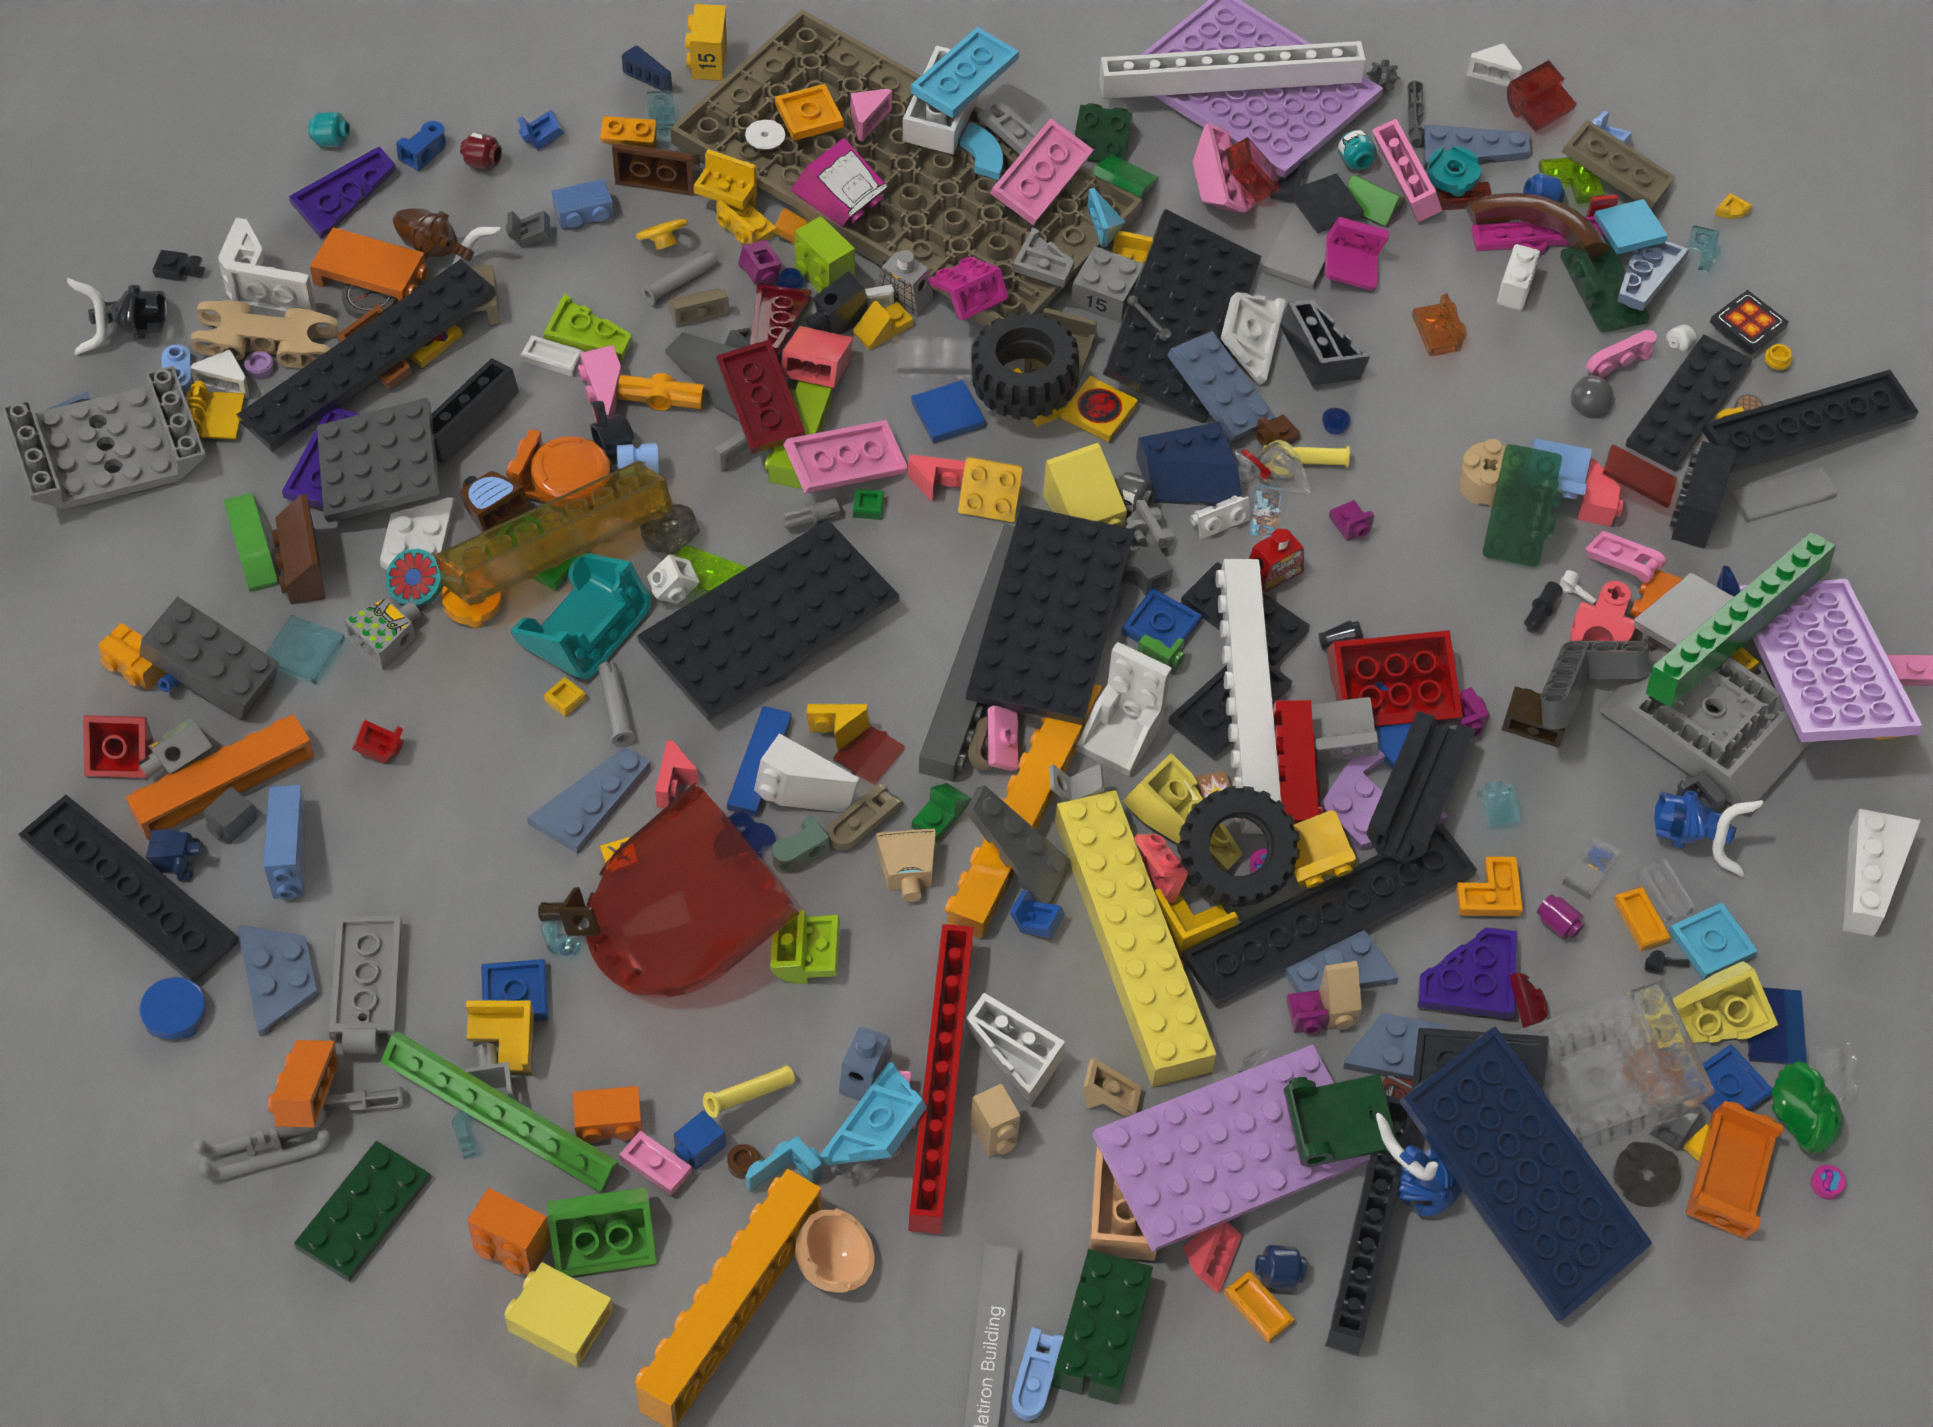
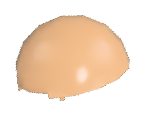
(834, 1251)

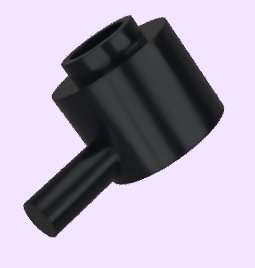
(610, 431)

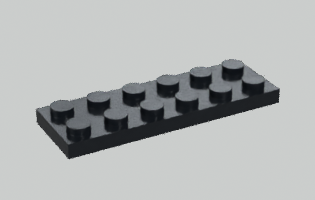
(1688, 402)

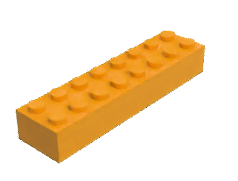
(727, 1301)

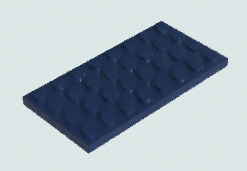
(1526, 1173)

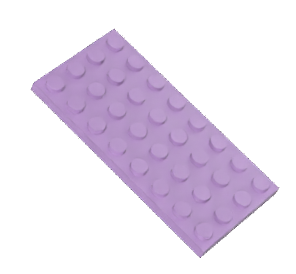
(1834, 669)
(1215, 1151)

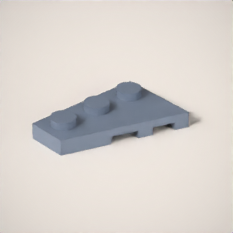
(1372, 965)

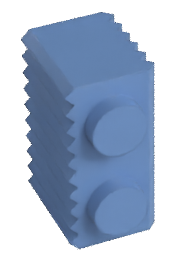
(582, 203)

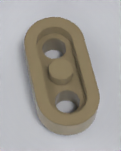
(979, 746)

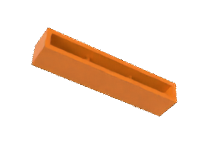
(240, 765)

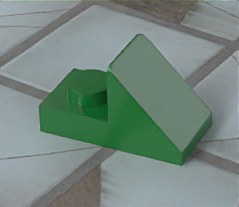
(942, 809)

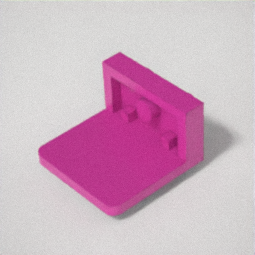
(1354, 252)

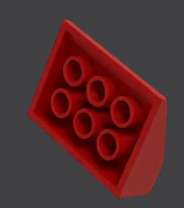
(1413, 667)

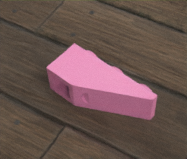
(601, 372)

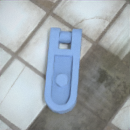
(1035, 1375)

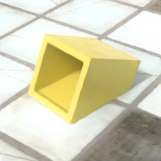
(1084, 487)

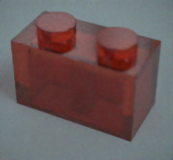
(1252, 169)

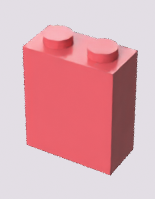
(816, 356)

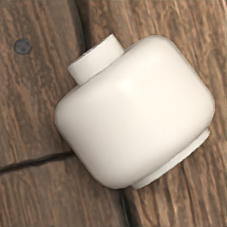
(1681, 337)

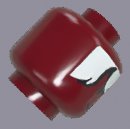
(481, 151)

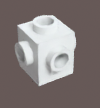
(673, 579)

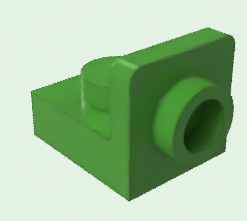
(1159, 651)

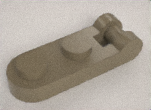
(863, 817)

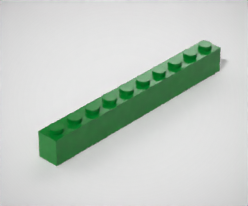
(1740, 620)

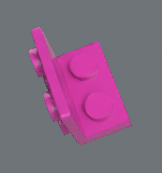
(972, 286)

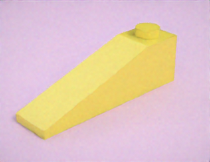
(1165, 801)
(1726, 1006)

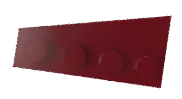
(777, 313)

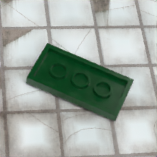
(362, 1211)

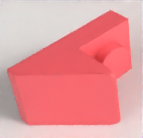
(929, 471)
(674, 770)

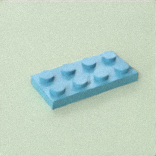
(964, 72)

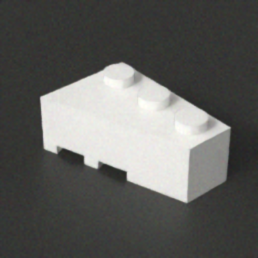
(1016, 1045)

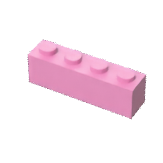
(1407, 170)

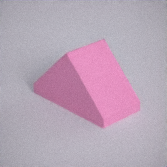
(869, 110)

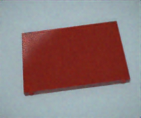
(1639, 475)

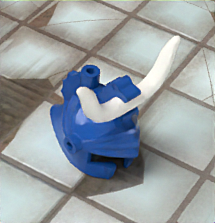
(1689, 820)
(1422, 1175)

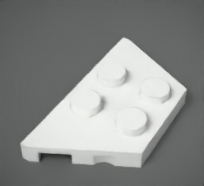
(1252, 332)
(418, 527)

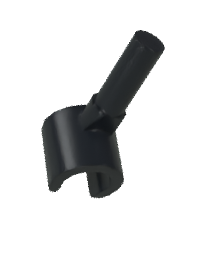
(1657, 960)

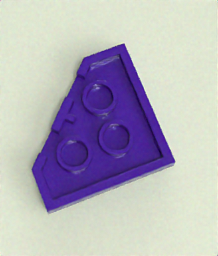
(1474, 977)

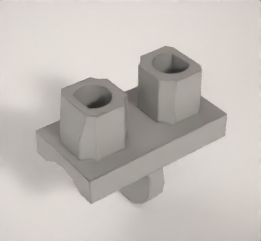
(1147, 528)

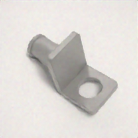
(1078, 786)
(490, 1070)

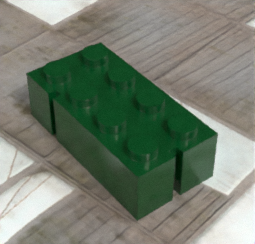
(1102, 1326)

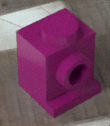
(764, 266)

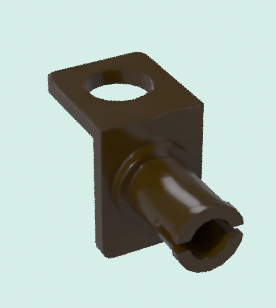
(571, 914)

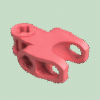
(1607, 618)

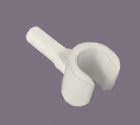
(1569, 585)

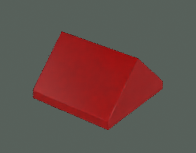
(115, 745)

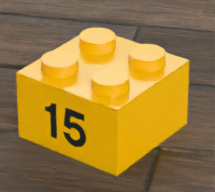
(707, 42)

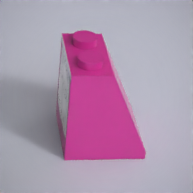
(840, 184)

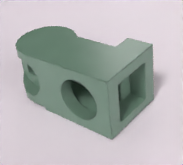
(801, 848)

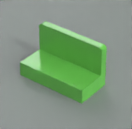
(1375, 200)

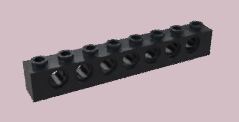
(1368, 1240)

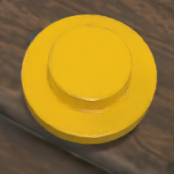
(1778, 357)

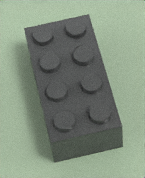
(208, 658)

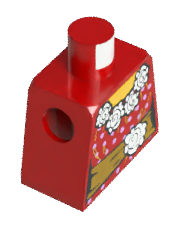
(1279, 558)

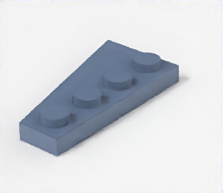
(1484, 143)

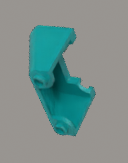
(592, 619)

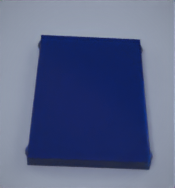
(1787, 1040)

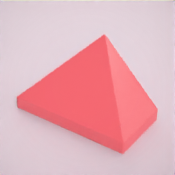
(1212, 1254)

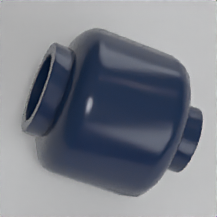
(1281, 1267)

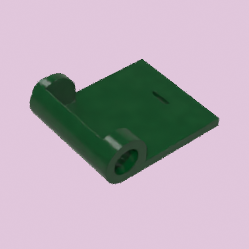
(1335, 1118)

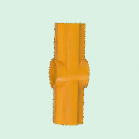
(660, 391)

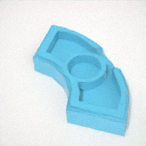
(984, 149)

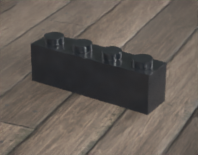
(472, 407)

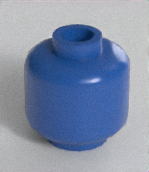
(1545, 186)

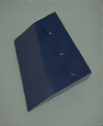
(1190, 465)

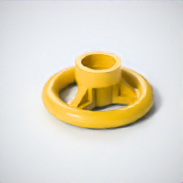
(662, 233)

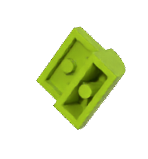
(806, 948)

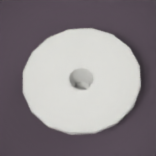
(765, 134)

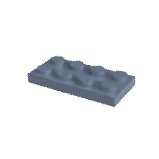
(1220, 385)

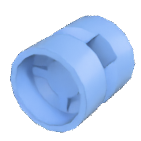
(646, 453)

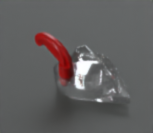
(1280, 467)

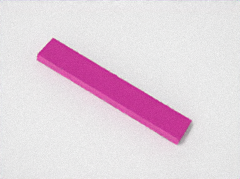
(1506, 235)

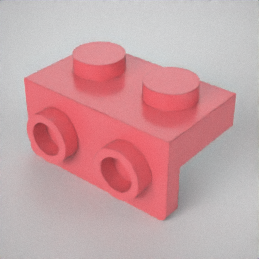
(1161, 865)

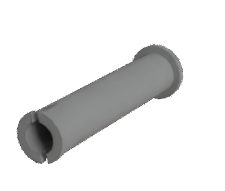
(678, 277)
(616, 706)

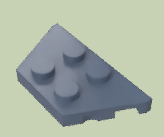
(277, 974)
(1388, 1047)

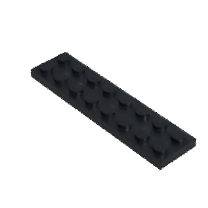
(1812, 419)
(129, 888)

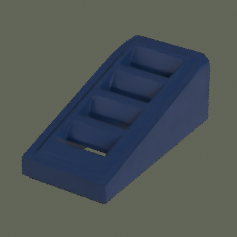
(646, 69)

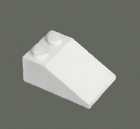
(803, 779)

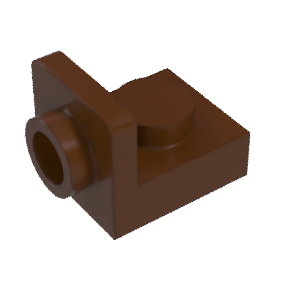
(1276, 429)

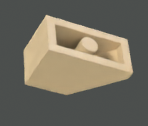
(1341, 995)

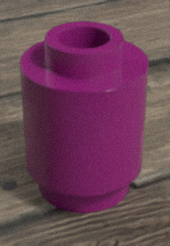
(1560, 917)

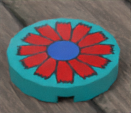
(414, 577)

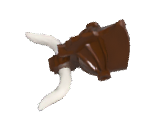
(435, 235)

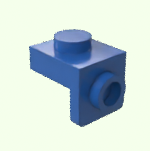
(541, 130)
(1036, 917)

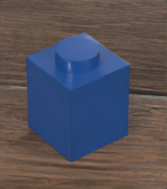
(699, 1140)

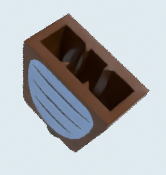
(493, 499)

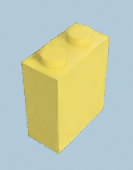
(558, 1314)

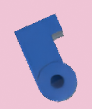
(422, 146)

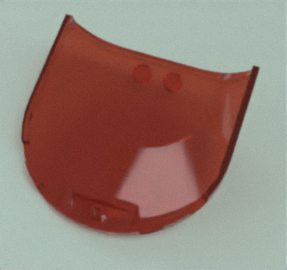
(683, 901)

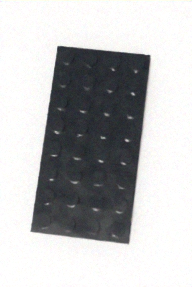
(1186, 290)
(1051, 615)
(767, 619)

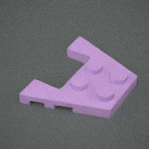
(1356, 798)

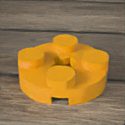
(472, 615)

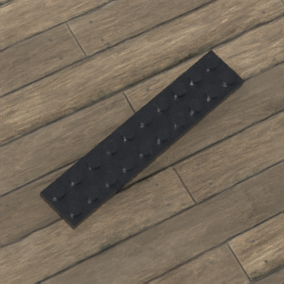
(366, 355)
(1323, 917)

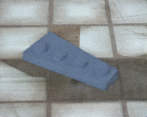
(1648, 273)
(589, 802)

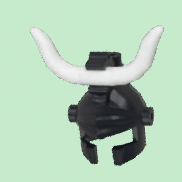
(134, 312)

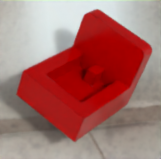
(377, 741)

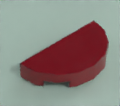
(1529, 1000)

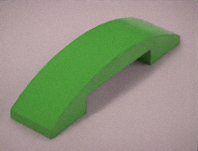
(251, 542)

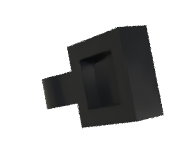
(176, 264)

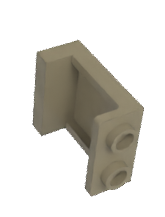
(1082, 330)

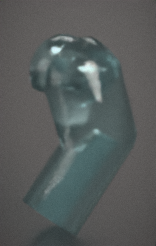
(559, 943)

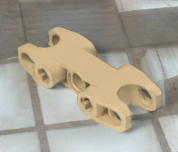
(243, 331)

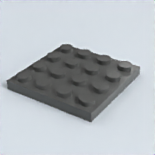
(377, 460)

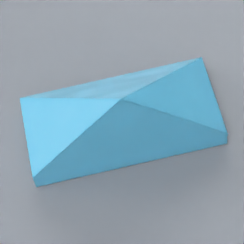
(1104, 218)

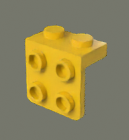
(1322, 850)

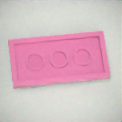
(1041, 171)
(845, 456)

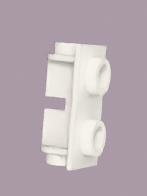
(1225, 516)

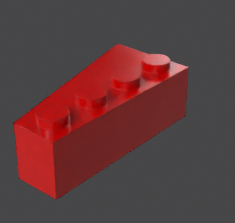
(1296, 758)

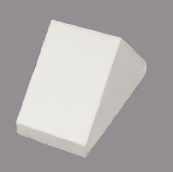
(1494, 65)
(221, 374)

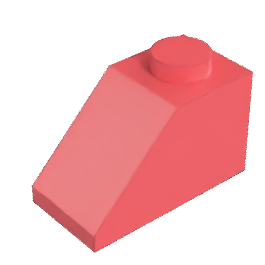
(1601, 497)

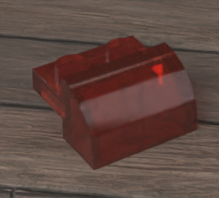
(1539, 96)

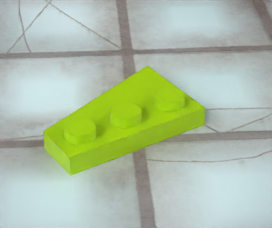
(581, 329)

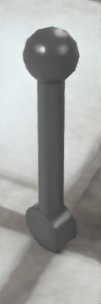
(1164, 333)

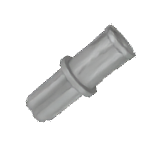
(811, 513)

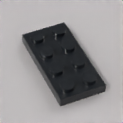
(1281, 625)
(1204, 714)
(1439, 1046)

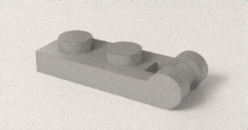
(1007, 126)

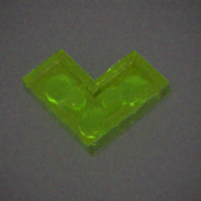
(1582, 181)

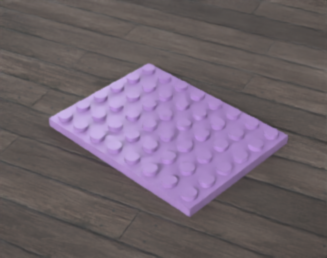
(1281, 122)

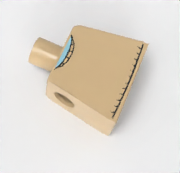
(907, 860)

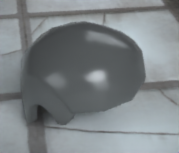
(1592, 396)

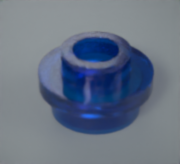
(790, 278)
(1335, 420)

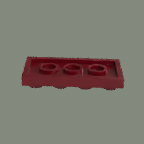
(760, 396)

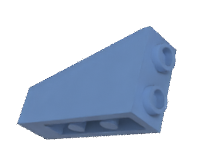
(285, 842)

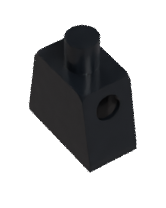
(839, 306)

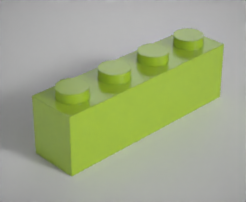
(813, 407)

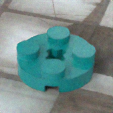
(1454, 182)

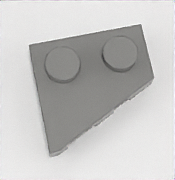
(1043, 261)

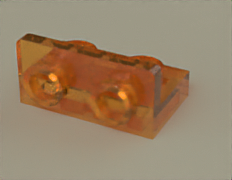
(1440, 327)

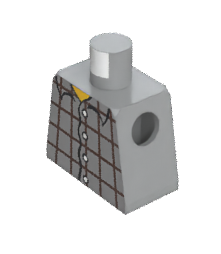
(908, 281)

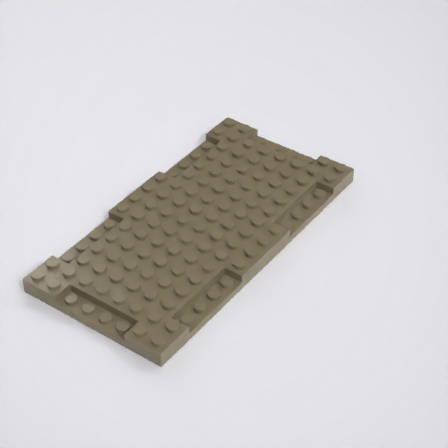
(931, 196)

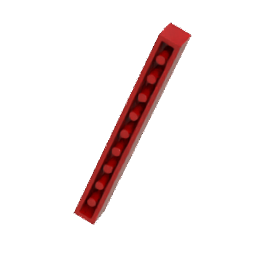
(941, 1080)

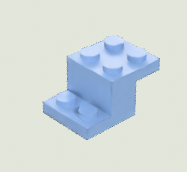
(1573, 466)

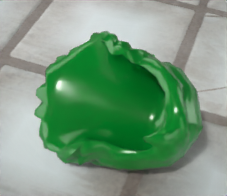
(1807, 1107)

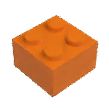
(509, 1232)

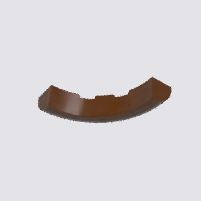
(1540, 212)

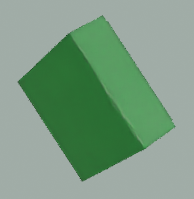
(868, 504)

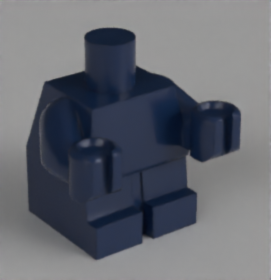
(174, 852)

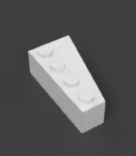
(1874, 864)

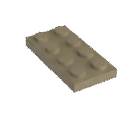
(1618, 163)

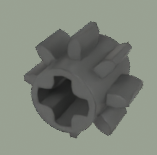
(1390, 74)

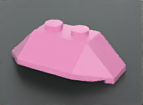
(1213, 176)

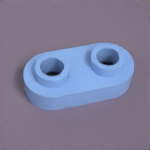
(180, 358)

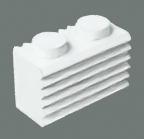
(1518, 277)

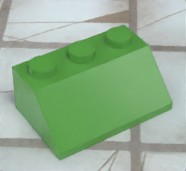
(601, 1232)

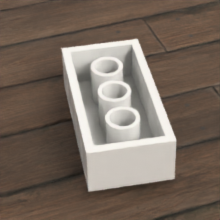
(931, 127)

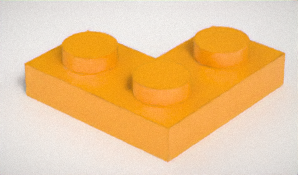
(1497, 896)

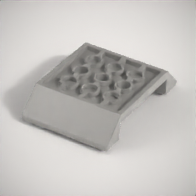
(149, 436)

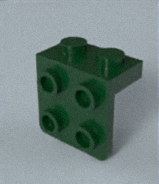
(1104, 130)

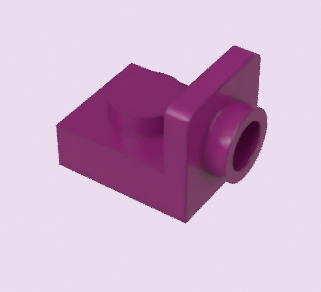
(1351, 520)
(1307, 1012)

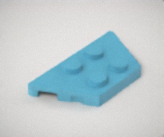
(877, 1121)

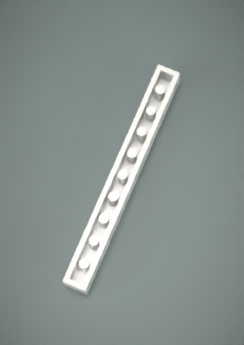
(1231, 69)
(1247, 680)

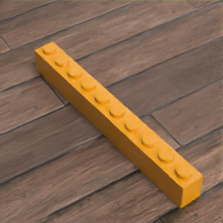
(1027, 795)

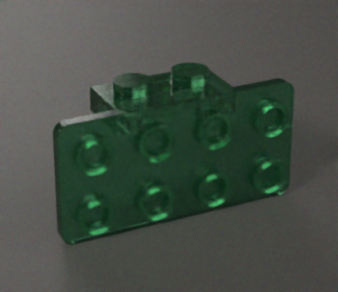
(1599, 287)
(1523, 505)

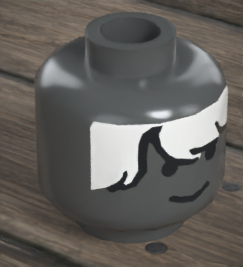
(1134, 488)

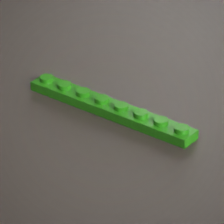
(499, 1111)

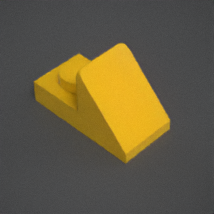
(881, 324)
(844, 720)

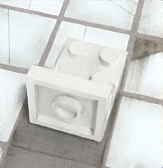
(258, 285)
(1126, 711)

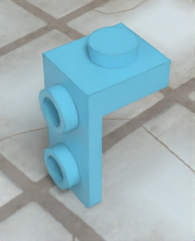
(804, 1159)

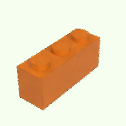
(304, 1083)

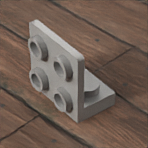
(1344, 729)

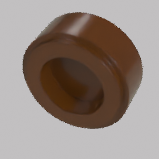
(740, 1160)

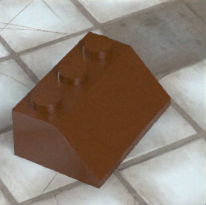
(655, 168)
(298, 553)

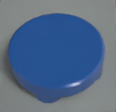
(172, 1008)

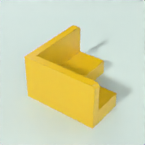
(1192, 929)
(506, 1023)

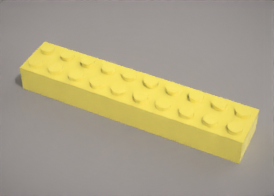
(1135, 939)

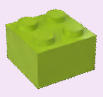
(822, 254)

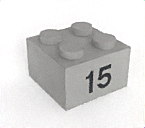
(1105, 284)

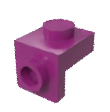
(1473, 711)

